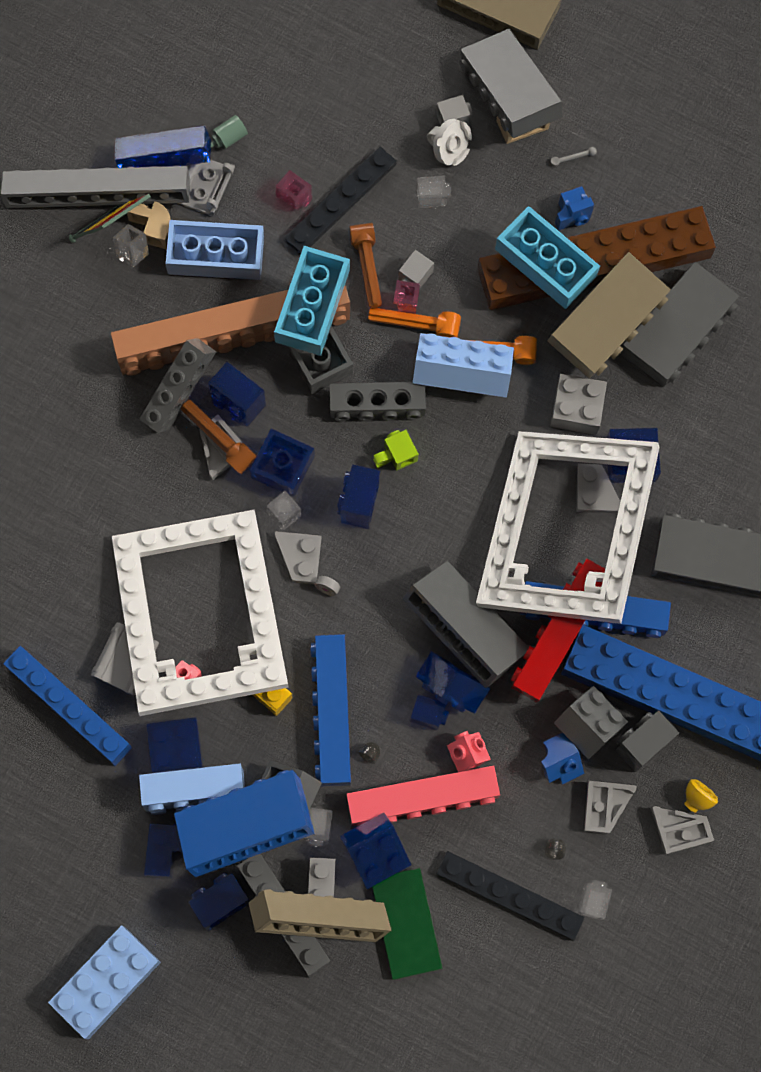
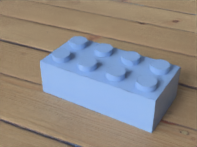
(215, 249)
(463, 365)
(188, 786)
(104, 982)

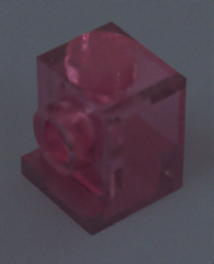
(294, 184)
(406, 296)

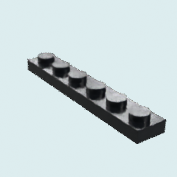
(341, 200)
(510, 895)

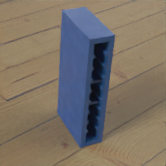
(243, 823)

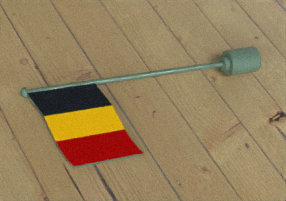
(224, 136)

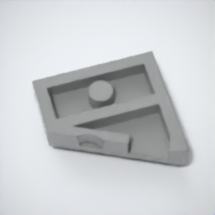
(214, 454)
(595, 490)
(301, 555)
(605, 805)
(681, 830)

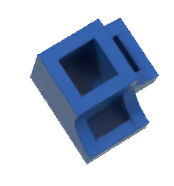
(575, 209)
(561, 760)

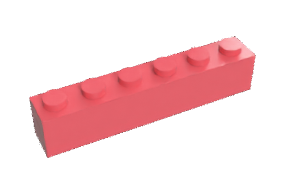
(425, 795)

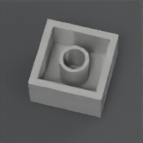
(578, 404)

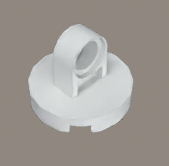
(450, 141)

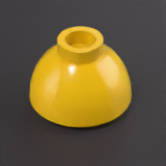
(699, 796)

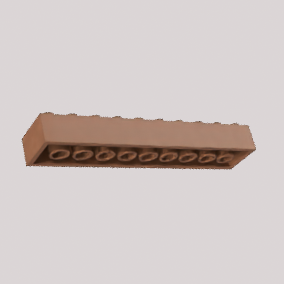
(218, 327)

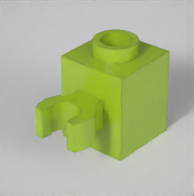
(398, 450)

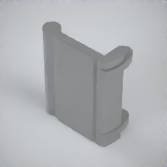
(208, 185)
(115, 662)

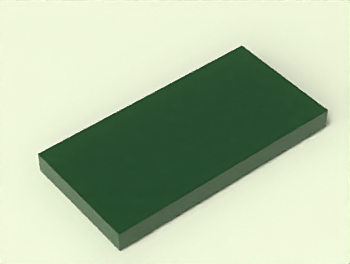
(412, 938)

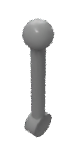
(555, 160)

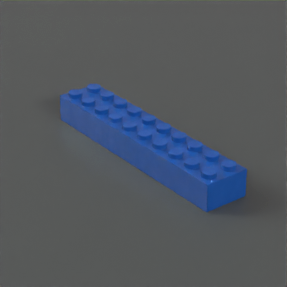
(668, 688)

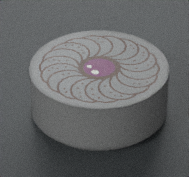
(327, 585)

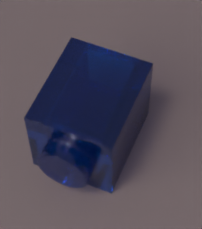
(429, 712)

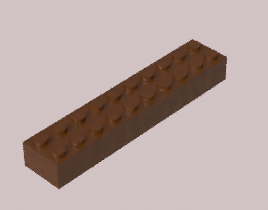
(655, 242)

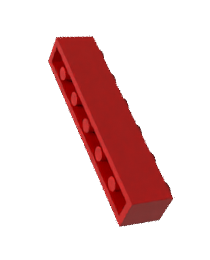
(552, 643)

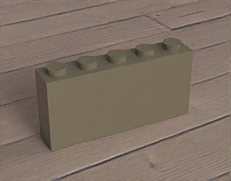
(525, 18)
(609, 316)

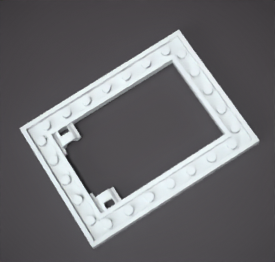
(594, 603)
(253, 675)

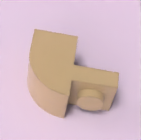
(156, 223)

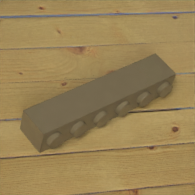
(319, 916)

